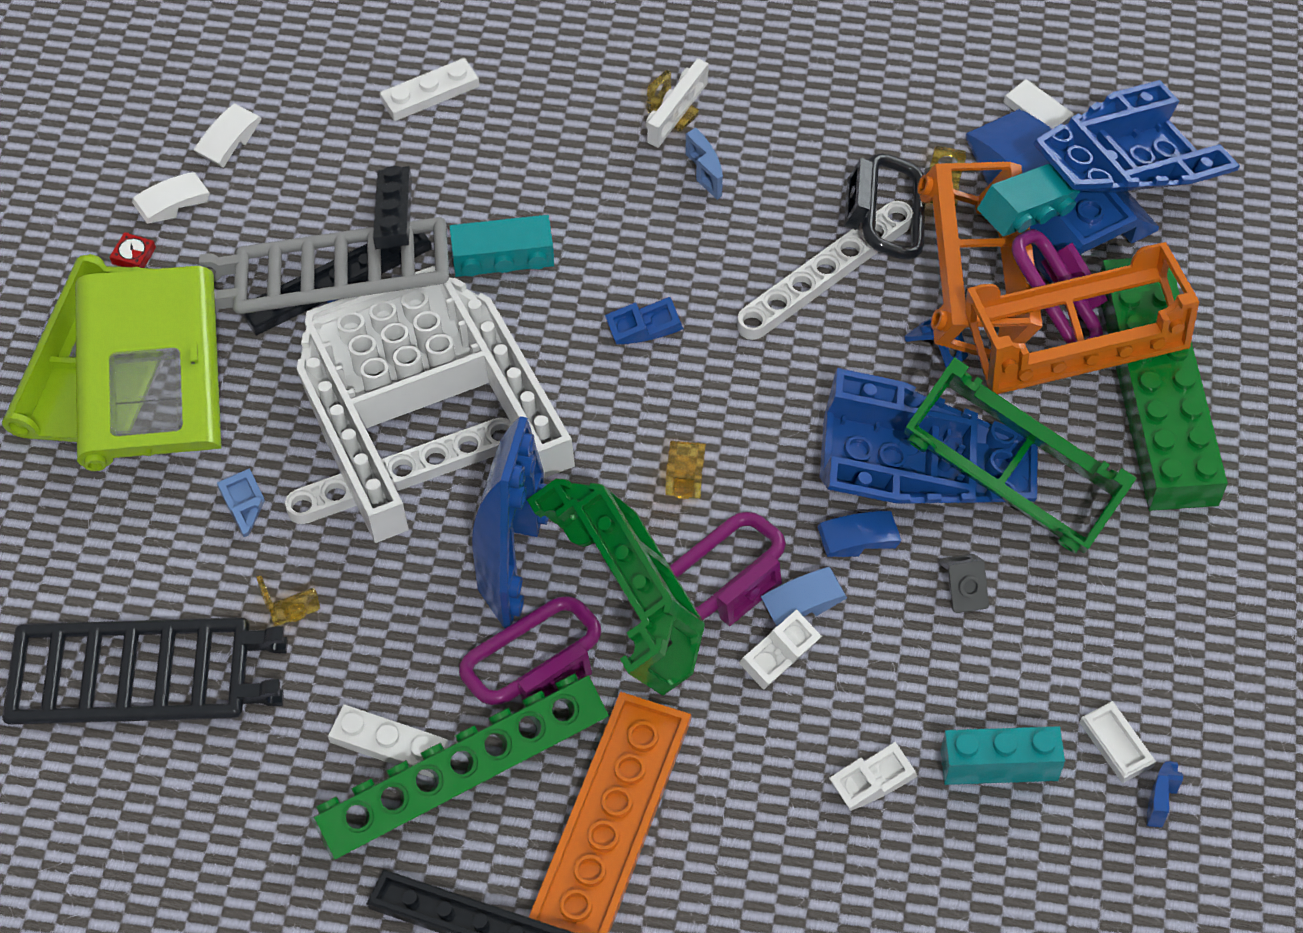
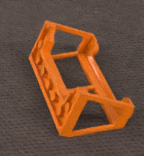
(951, 316)
(1015, 368)

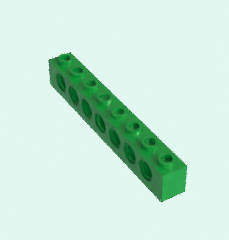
(584, 710)

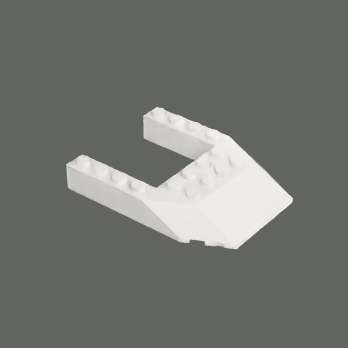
(403, 352)

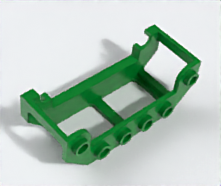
(600, 517)

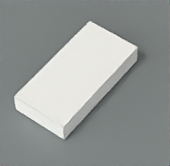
(1038, 104)
(1117, 742)

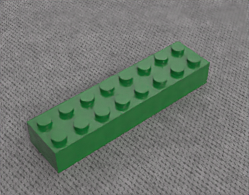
(1165, 408)

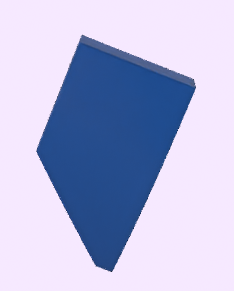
(1166, 782)

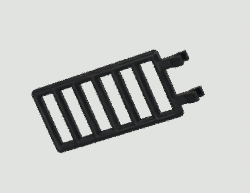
(266, 692)

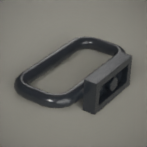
(862, 204)

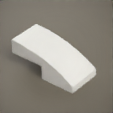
(225, 134)
(163, 199)
(780, 649)
(874, 778)

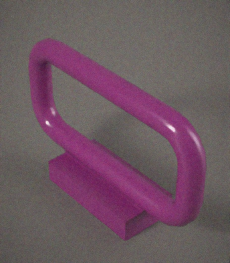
(1060, 266)
(751, 583)
(544, 676)

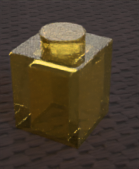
(685, 469)

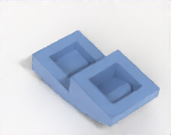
(708, 166)
(807, 594)

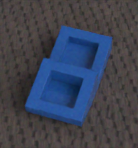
(644, 324)
(855, 532)

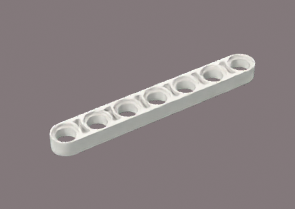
(818, 281)
(413, 457)

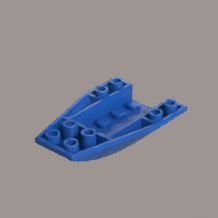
(1096, 214)
(501, 513)

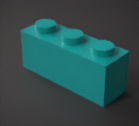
(1027, 200)
(502, 245)
(1002, 755)

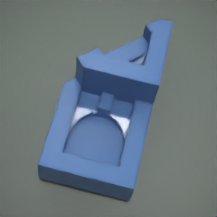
(242, 499)

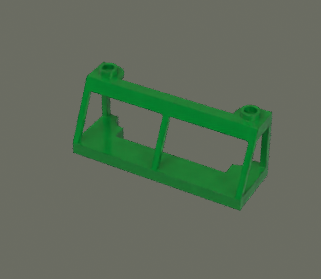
(960, 381)

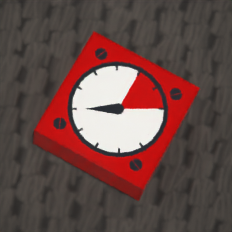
(132, 251)

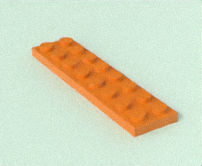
(611, 816)

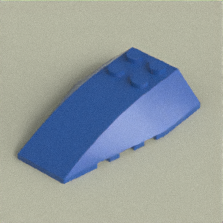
(1130, 145)
(870, 454)

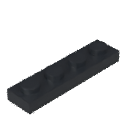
(392, 207)

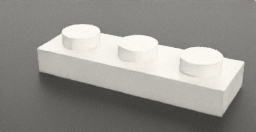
(429, 89)
(676, 102)
(381, 737)

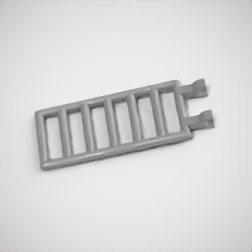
(239, 265)

